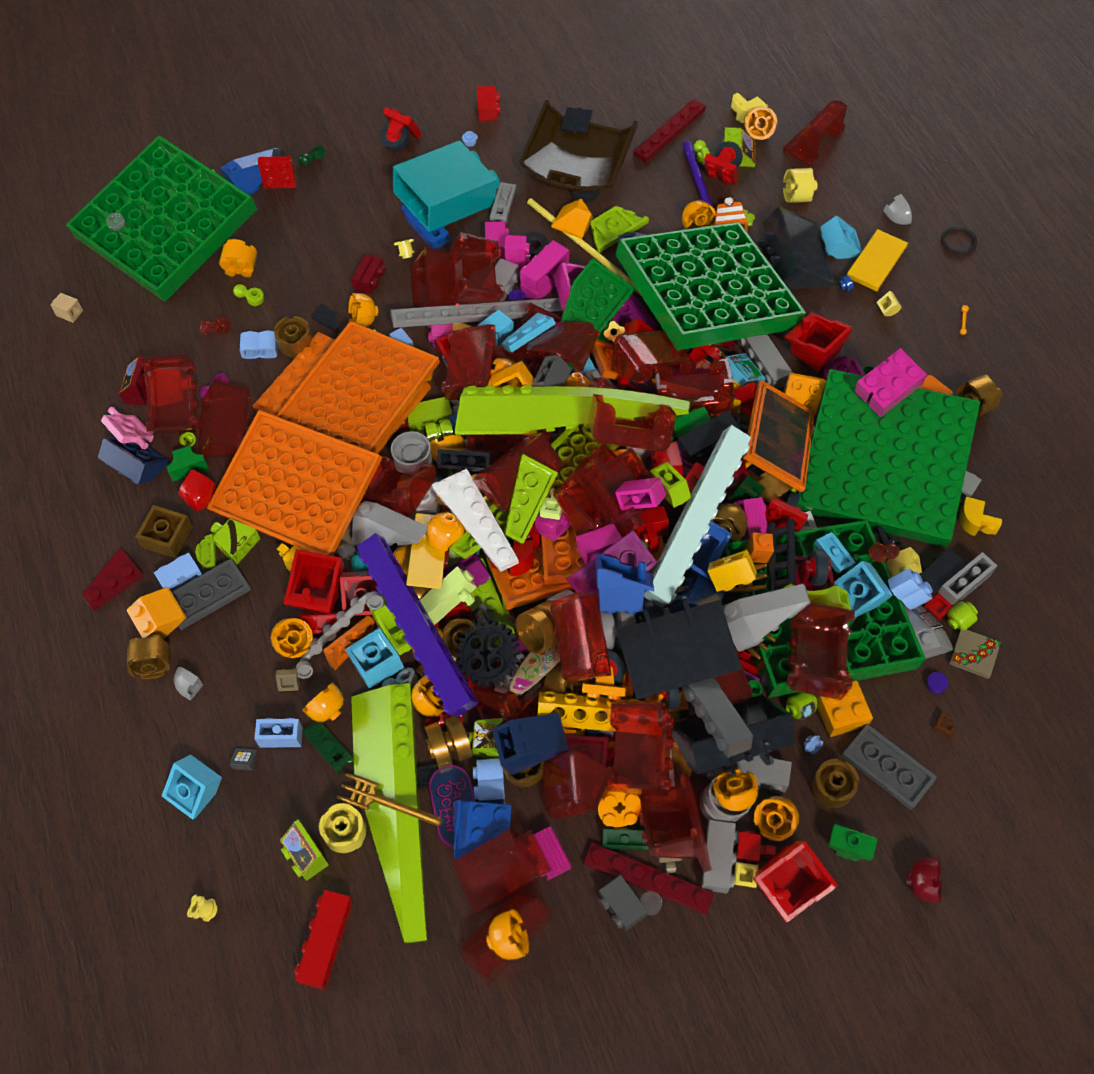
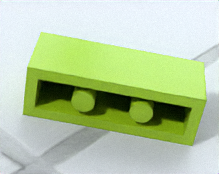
(429, 412)

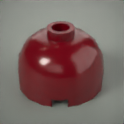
(926, 879)

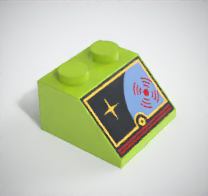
(745, 142)
(302, 851)

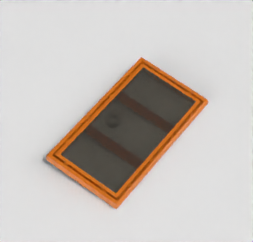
(780, 435)

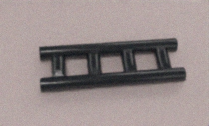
(790, 564)

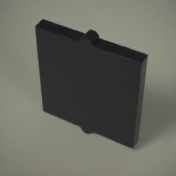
(577, 120)

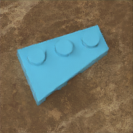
(528, 331)

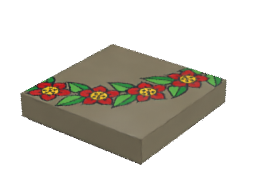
(975, 653)

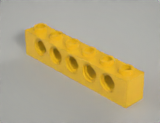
(585, 719)

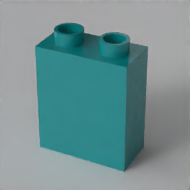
(445, 185)

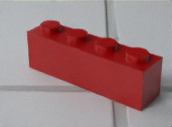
(323, 940)

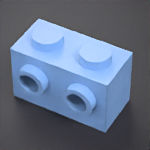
(278, 732)

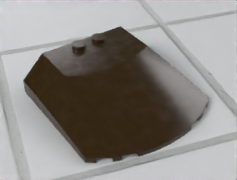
(572, 158)

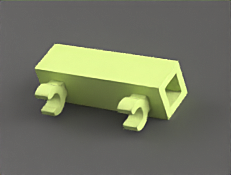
(454, 589)

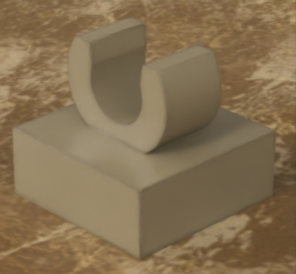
(287, 680)
(669, 863)

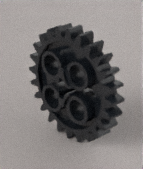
(506, 652)

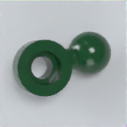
(317, 152)

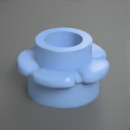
(469, 138)
(813, 744)

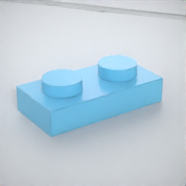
(839, 557)

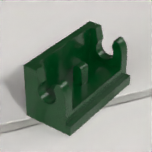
(747, 490)

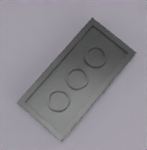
(210, 592)
(889, 767)

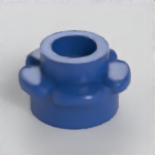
(846, 283)

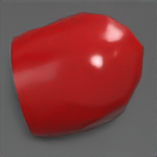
(197, 490)

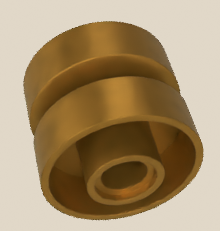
(536, 628)
(443, 743)

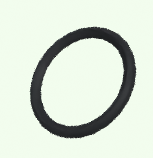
(957, 251)

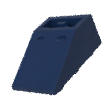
(529, 741)

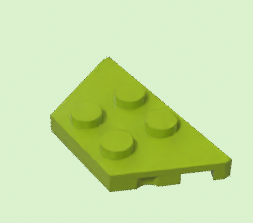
(612, 224)

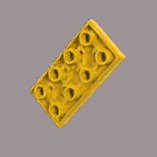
(877, 260)

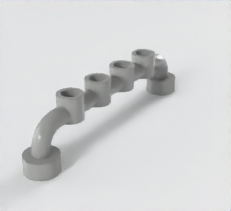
(374, 601)

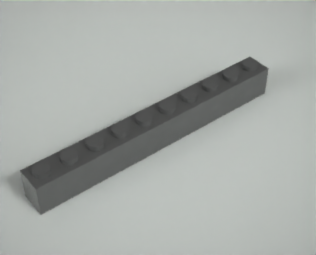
(711, 704)

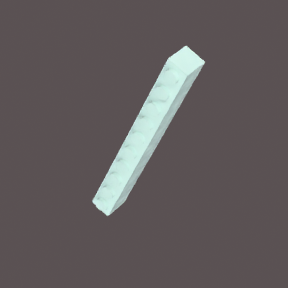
(696, 515)

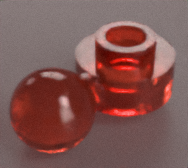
(220, 325)
(881, 552)

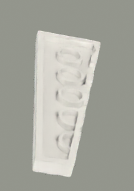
(470, 508)

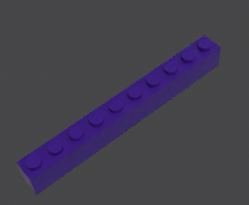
(417, 626)

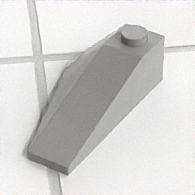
(394, 527)
(759, 614)
(931, 641)

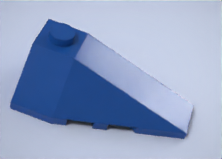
(245, 172)

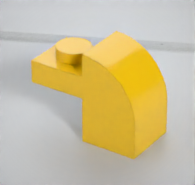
(973, 519)

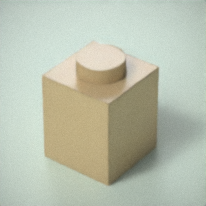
(66, 307)

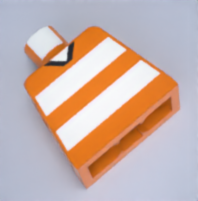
(730, 213)

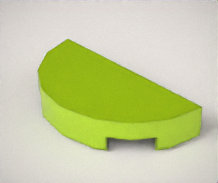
(206, 552)

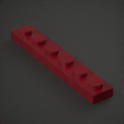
(669, 130)
(649, 879)

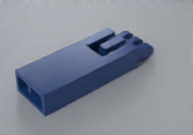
(435, 238)

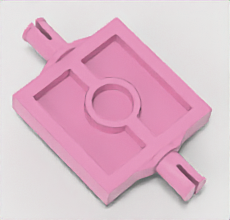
(127, 428)

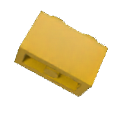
(732, 571)

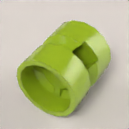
(439, 430)

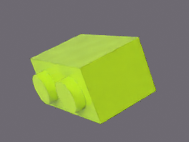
(673, 483)

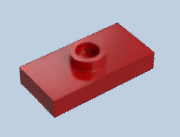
(318, 620)

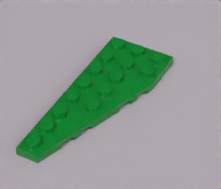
(596, 297)

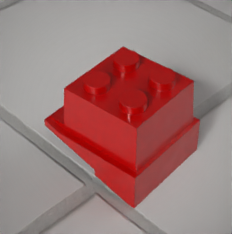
(817, 340)
(314, 581)
(794, 880)

